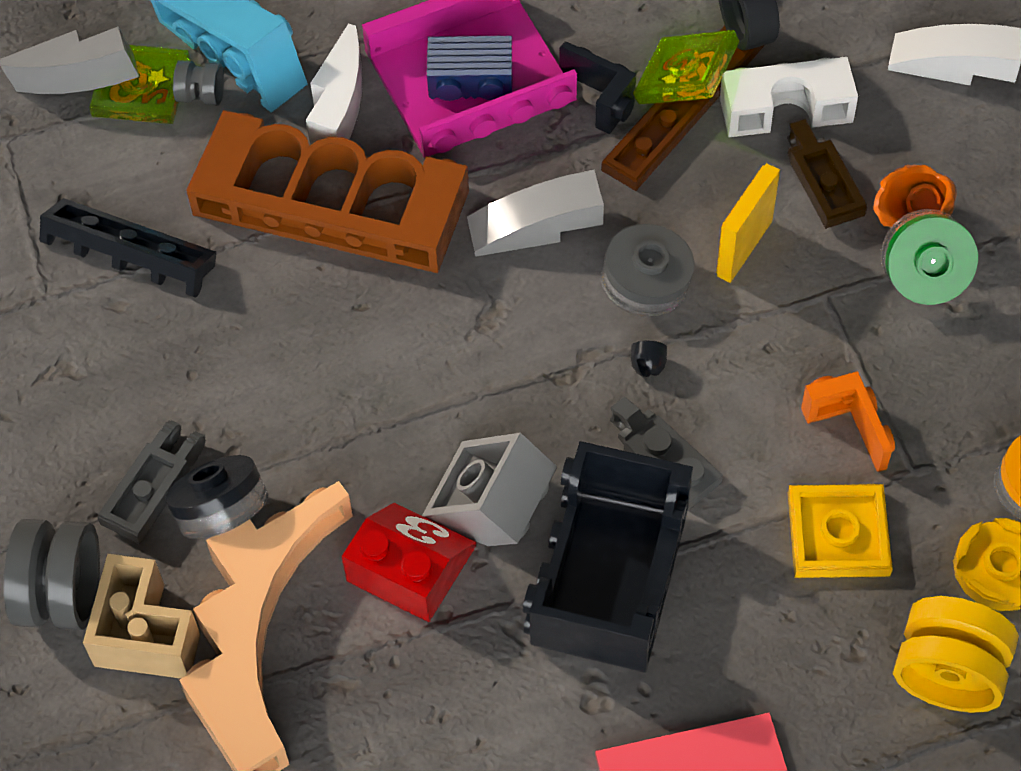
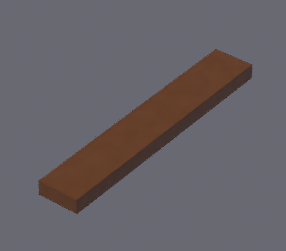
(661, 131)

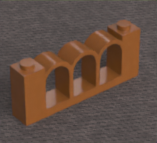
(243, 144)

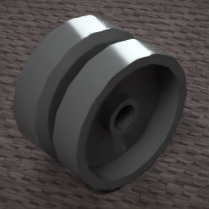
(51, 574)

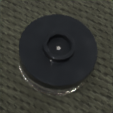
(217, 497)

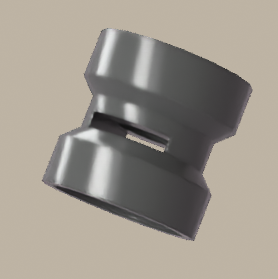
(198, 82)

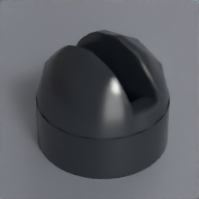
(648, 357)

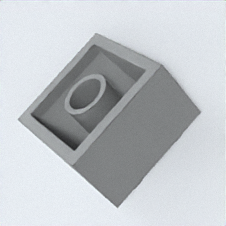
(492, 489)

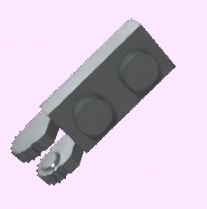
(144, 488)

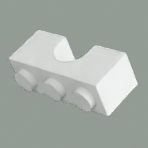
(818, 86)

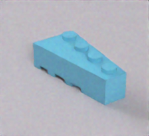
(242, 38)

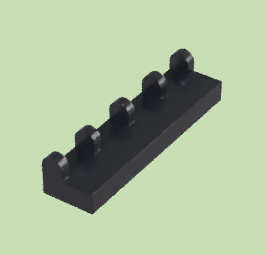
(127, 243)

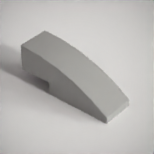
(72, 64)
(537, 214)

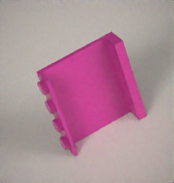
(399, 55)

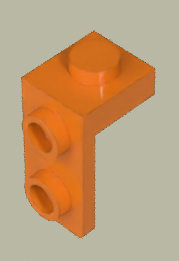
(844, 394)

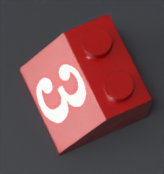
(406, 559)

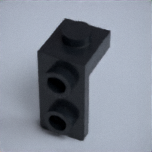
(611, 79)

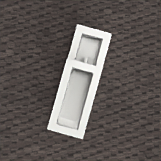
(958, 52)
(337, 90)

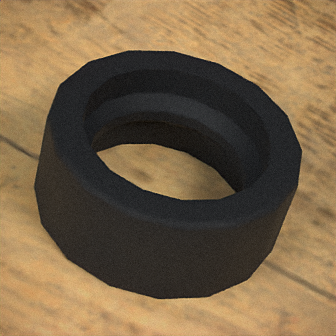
(752, 20)

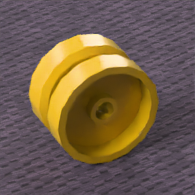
(956, 654)

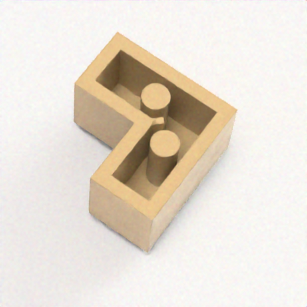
(131, 628)

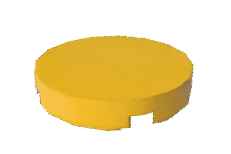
(990, 564)

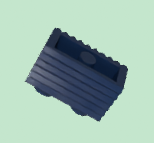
(469, 67)

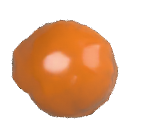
(913, 190)

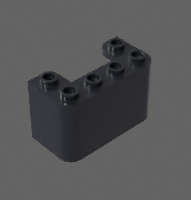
(610, 557)

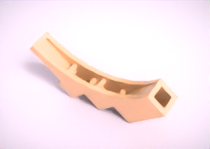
(235, 623)

